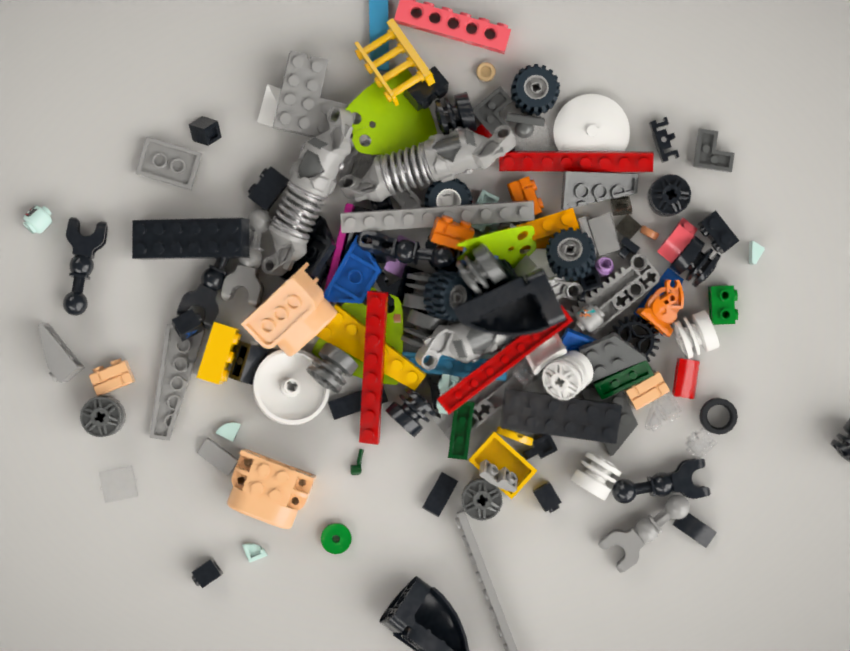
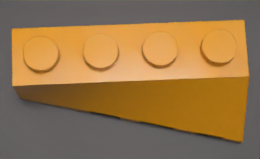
(547, 226)

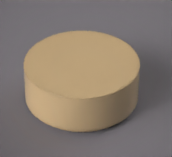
(485, 72)

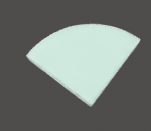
(229, 430)
(254, 551)

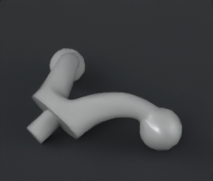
(504, 225)

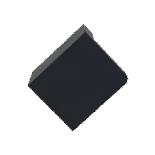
(205, 130)

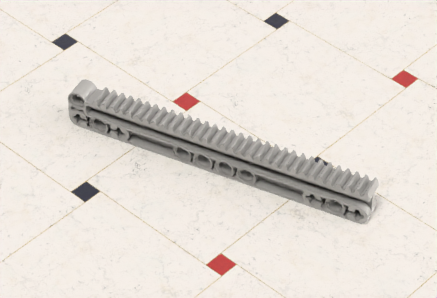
(604, 298)

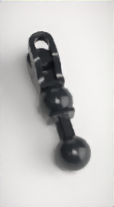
(405, 251)
(81, 264)
(205, 294)
(663, 484)

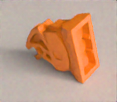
(663, 309)

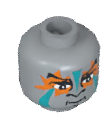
(589, 318)

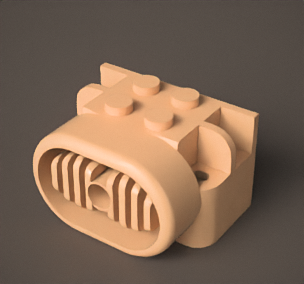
(291, 314)
(268, 489)

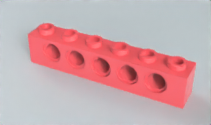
(497, 44)

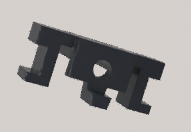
(662, 146)

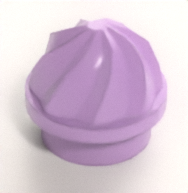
(604, 266)

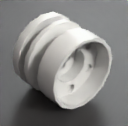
(696, 334)
(567, 375)
(596, 475)

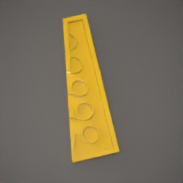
(349, 336)

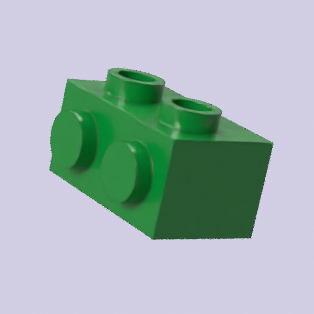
(722, 305)

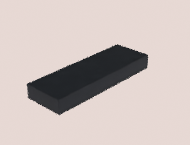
(349, 404)

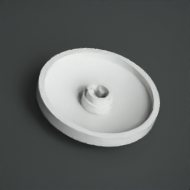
(591, 124)
(287, 390)

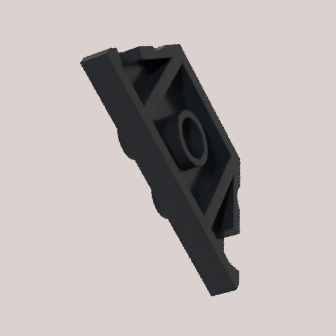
(318, 250)

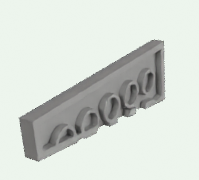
(174, 375)

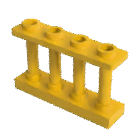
(412, 60)

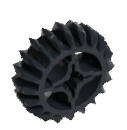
(630, 331)

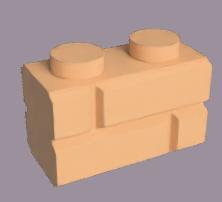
(111, 378)
(646, 390)

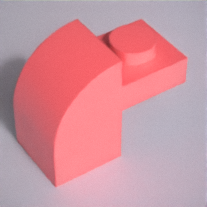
(677, 240)

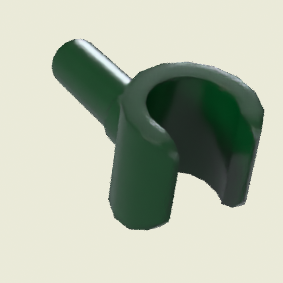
(356, 469)

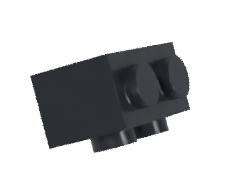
(422, 95)
(268, 188)
(718, 232)
(246, 362)

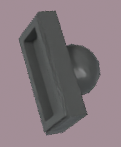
(524, 125)

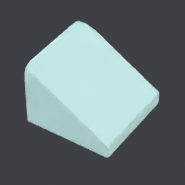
(755, 252)

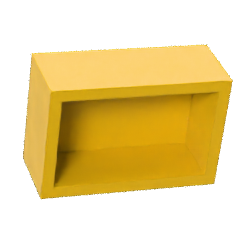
(219, 353)
(503, 455)

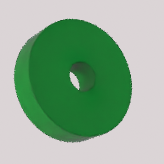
(332, 546)

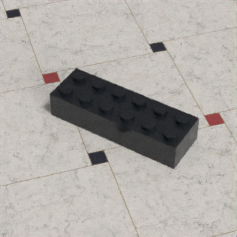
(191, 238)
(564, 418)

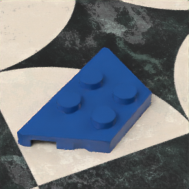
(354, 276)

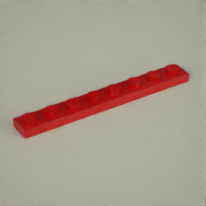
(577, 161)
(497, 366)
(373, 367)

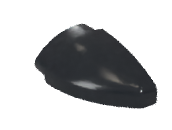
(514, 307)
(424, 619)

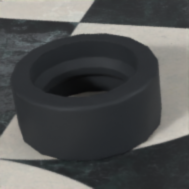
(732, 412)

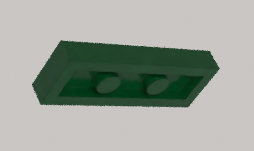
(623, 379)
(461, 431)

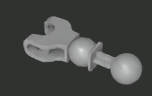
(247, 273)
(644, 531)

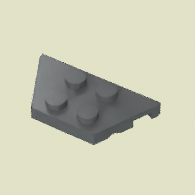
(610, 355)
(627, 419)

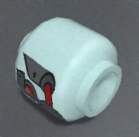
(37, 219)

